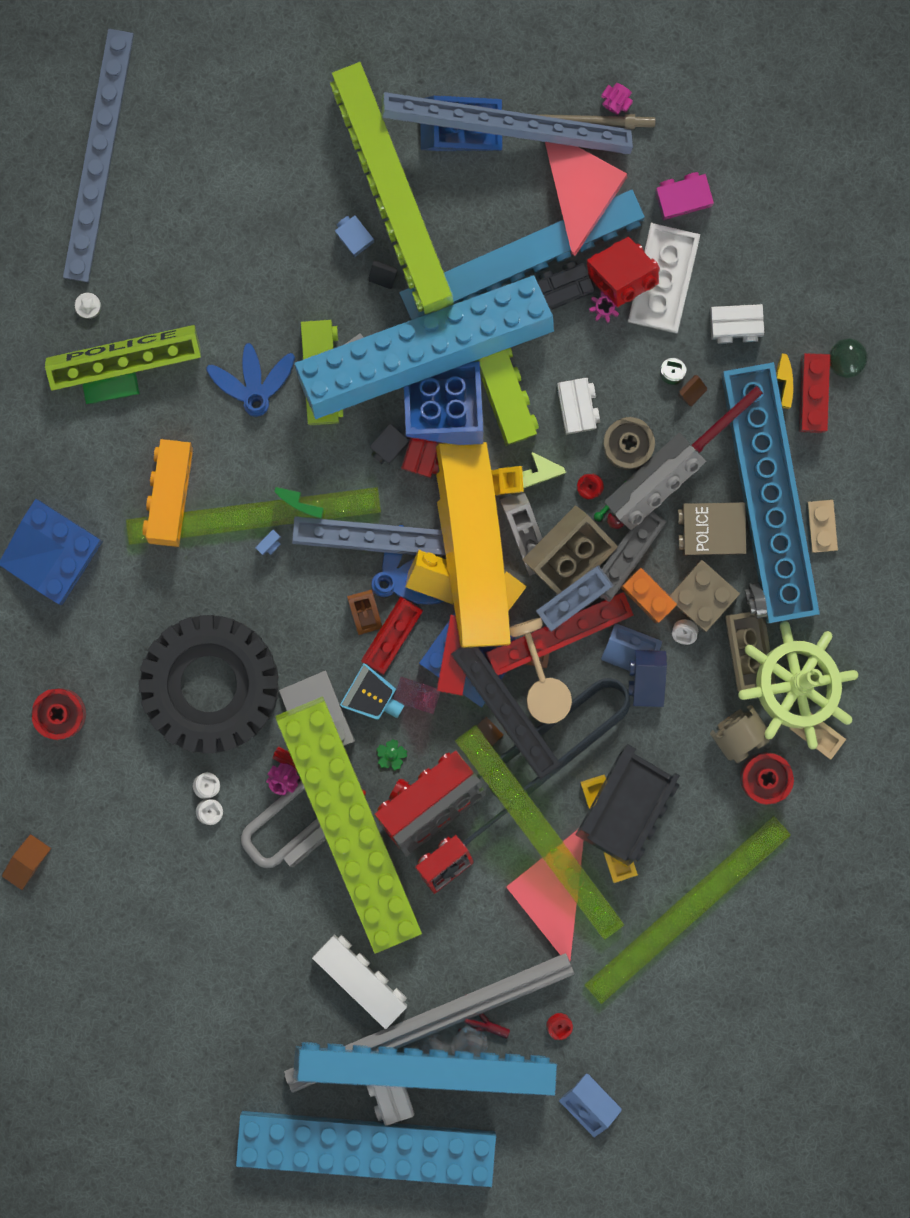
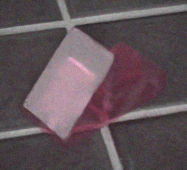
(417, 695)

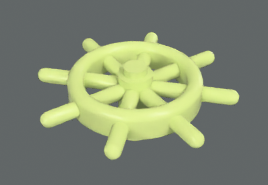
(798, 684)

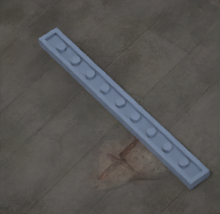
(506, 123)
(98, 155)

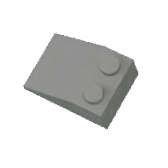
(313, 688)

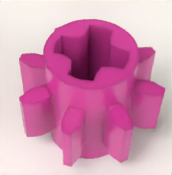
(617, 98)
(600, 312)
(282, 779)

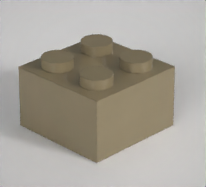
(703, 596)

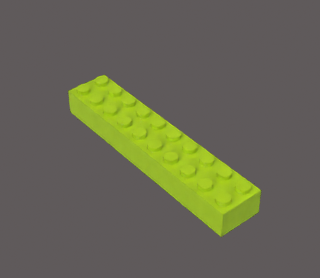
(393, 191)
(348, 824)

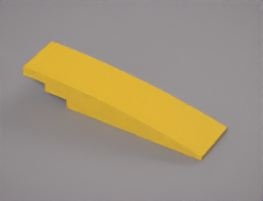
(472, 544)

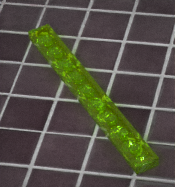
(265, 514)
(539, 832)
(687, 909)

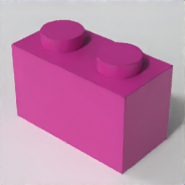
(684, 196)

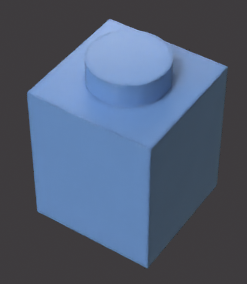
(353, 235)

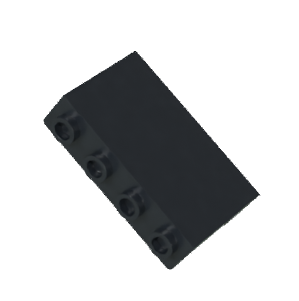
(628, 807)

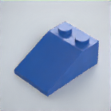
(452, 139)

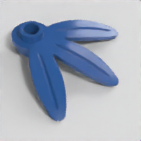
(254, 389)
(396, 581)

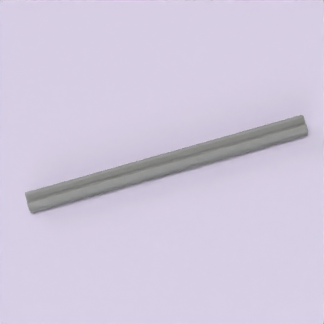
(460, 1009)

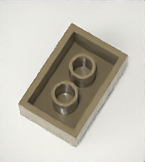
(569, 551)

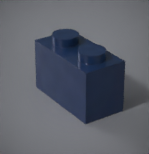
(649, 678)

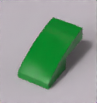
(111, 388)
(293, 499)

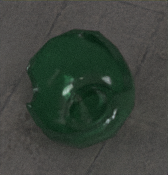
(848, 357)

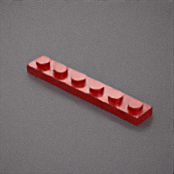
(575, 628)

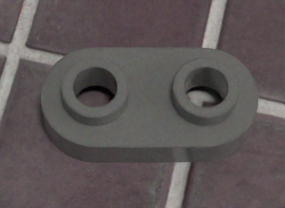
(756, 600)

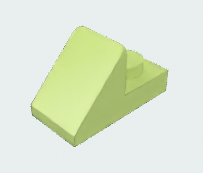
(545, 471)

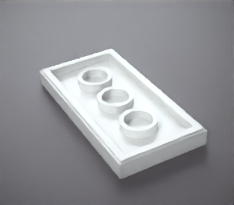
(675, 255)

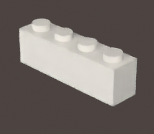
(360, 981)

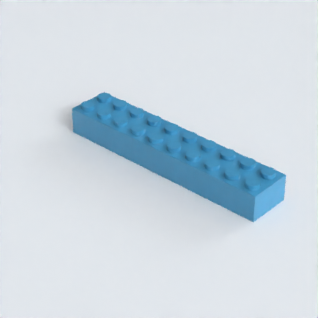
(424, 347)
(770, 495)
(421, 1070)
(366, 1148)

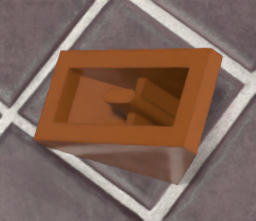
(365, 612)
(25, 861)

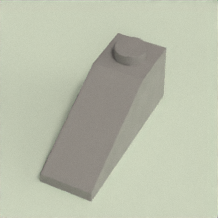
(522, 524)

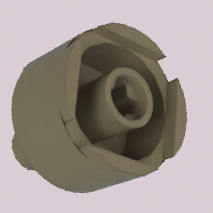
(641, 437)
(740, 734)

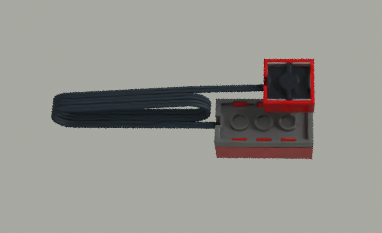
(453, 788)

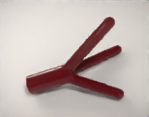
(488, 1026)

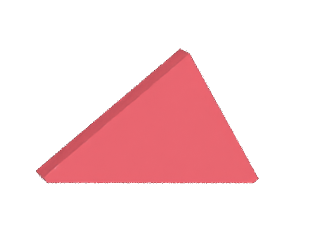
(583, 189)
(548, 900)

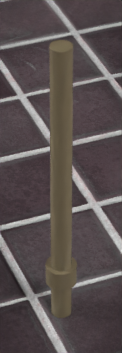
(628, 121)

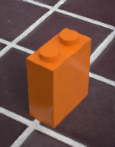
(648, 595)

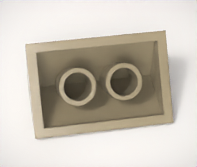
(742, 631)

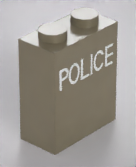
(712, 529)

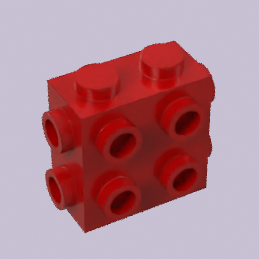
(623, 271)

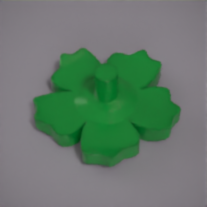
(391, 754)

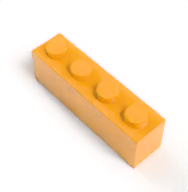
(169, 492)

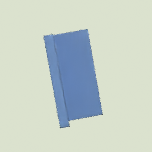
(623, 644)
(591, 1105)

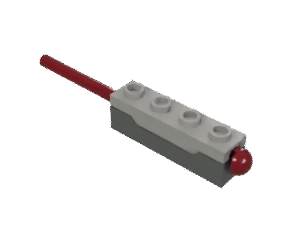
(666, 472)

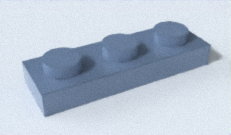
(574, 598)

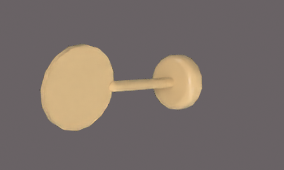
(547, 698)

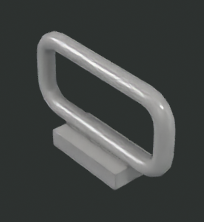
(296, 849)

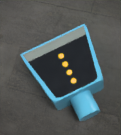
(371, 695)

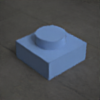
(269, 543)

